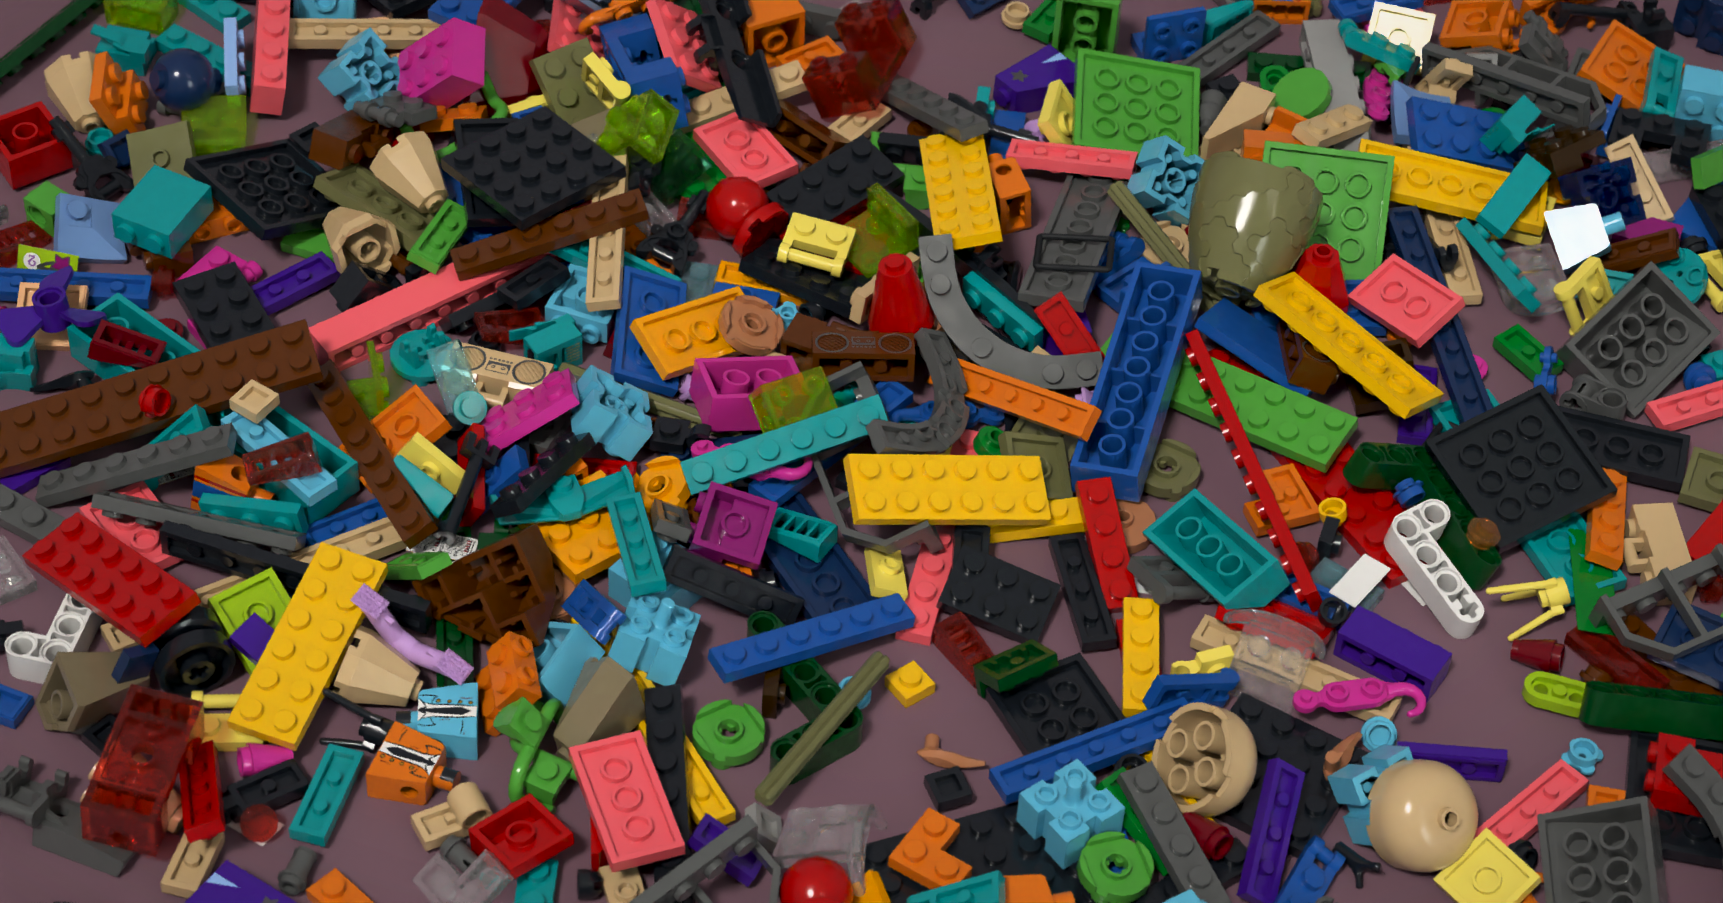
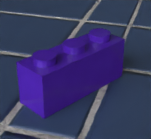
(1391, 652)

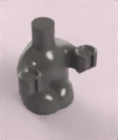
(1210, 106)

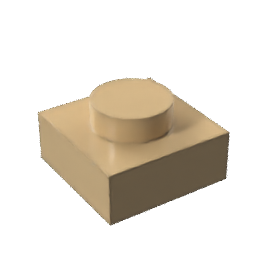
(254, 401)

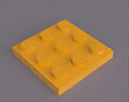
(583, 544)

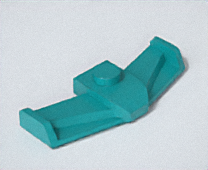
(569, 501)

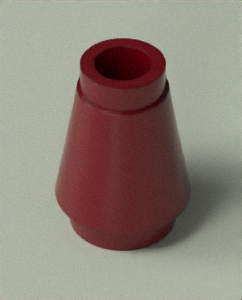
(1539, 653)
(1210, 835)

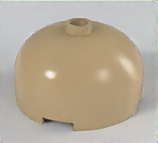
(1206, 757)
(1421, 815)

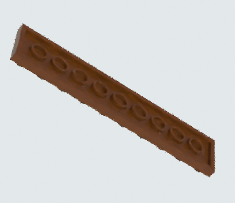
(111, 411)

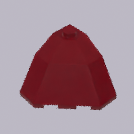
(509, 47)

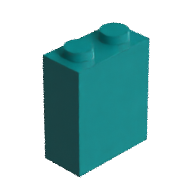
(162, 211)

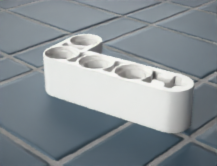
(1458, 608)
(32, 654)

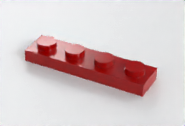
(1106, 540)
(202, 795)

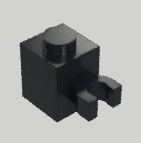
(1652, 24)

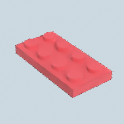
(626, 801)

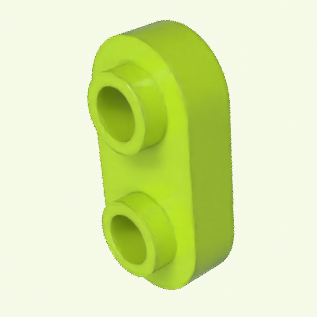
(1553, 693)

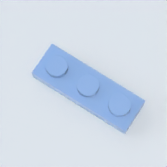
(234, 59)

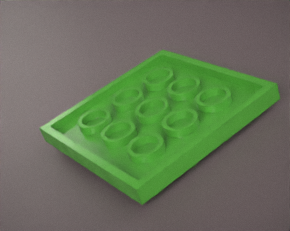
(1133, 100)
(1354, 199)

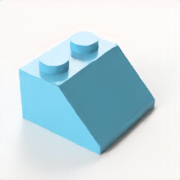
(562, 659)

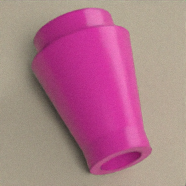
(258, 757)

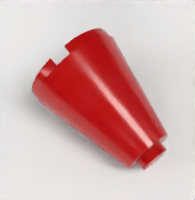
(899, 298)

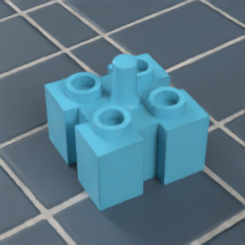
(361, 70)
(1165, 179)
(612, 413)
(654, 638)
(1353, 784)
(1068, 812)

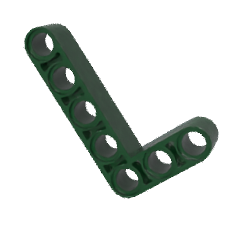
(1388, 464)
(811, 692)
(1652, 710)

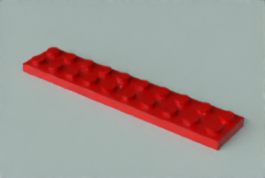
(1368, 510)

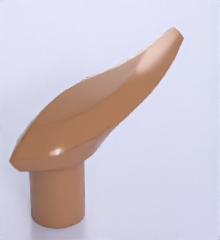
(1340, 755)
(943, 758)

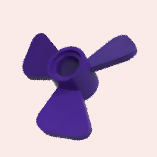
(49, 311)

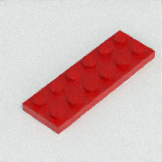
(111, 579)

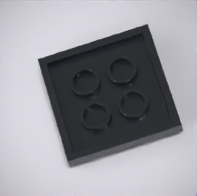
(1054, 706)

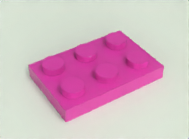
(531, 409)

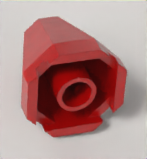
(1323, 270)

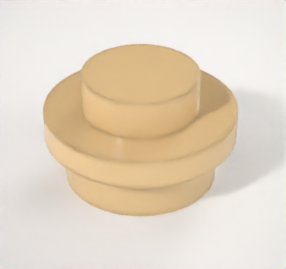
(1015, 14)

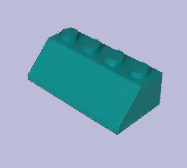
(1217, 553)

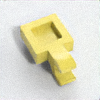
(1205, 661)

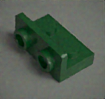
(1014, 667)

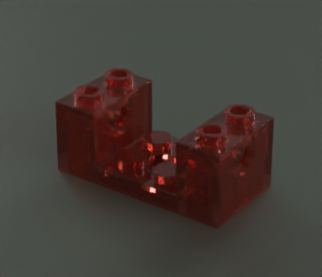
(876, 45)
(130, 798)

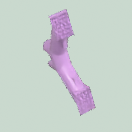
(376, 610)

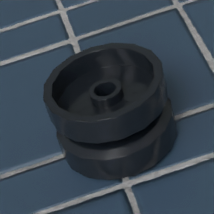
(193, 654)

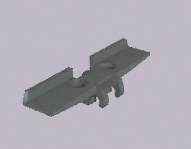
(62, 836)

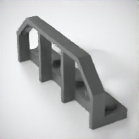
(1553, 91)
(917, 533)
(1645, 596)
(709, 863)

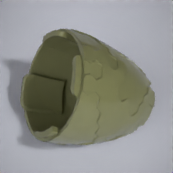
(1248, 224)

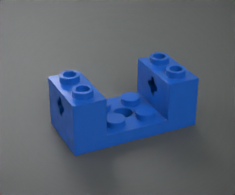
(635, 58)

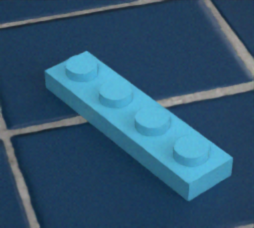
(255, 436)

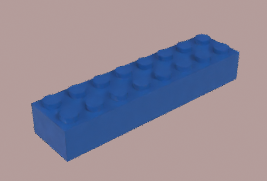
(1139, 377)

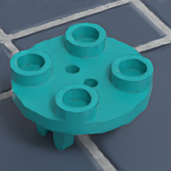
(1693, 272)
(410, 357)

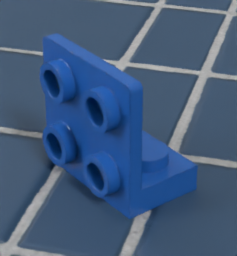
(1170, 35)

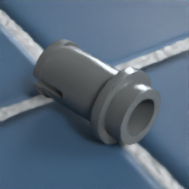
(457, 852)
(293, 878)

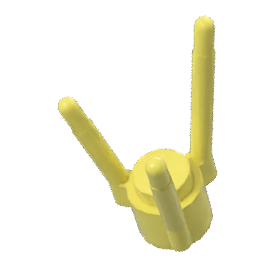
(1550, 593)

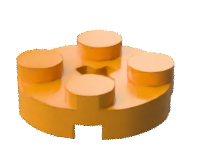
(662, 471)

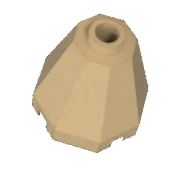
(69, 88)
(412, 172)
(360, 238)
(376, 672)

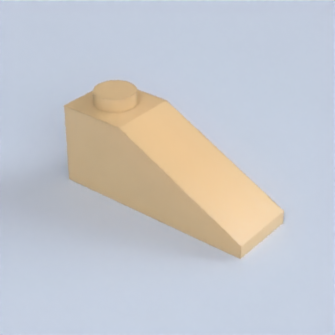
(1246, 109)

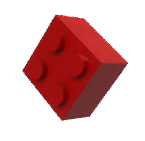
(29, 148)

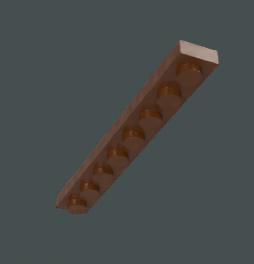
(373, 456)

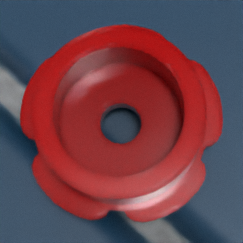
(154, 401)

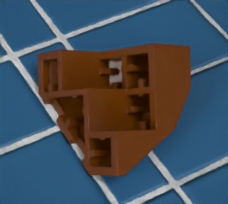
(497, 589)

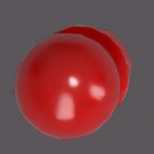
(742, 212)
(816, 881)

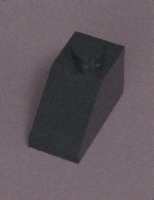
(361, 284)

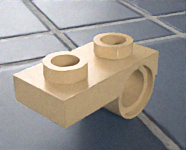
(1446, 78)
(462, 810)

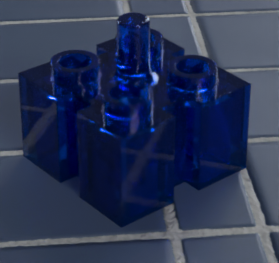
(1607, 186)

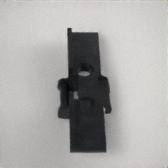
(744, 75)
(986, 265)

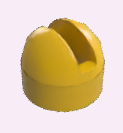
(1334, 508)

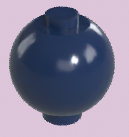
(184, 79)

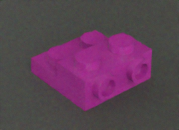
(731, 525)

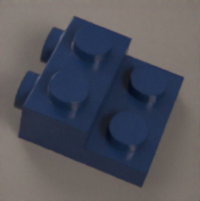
(1701, 21)

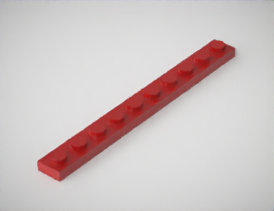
(1255, 479)

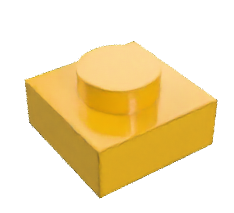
(909, 684)

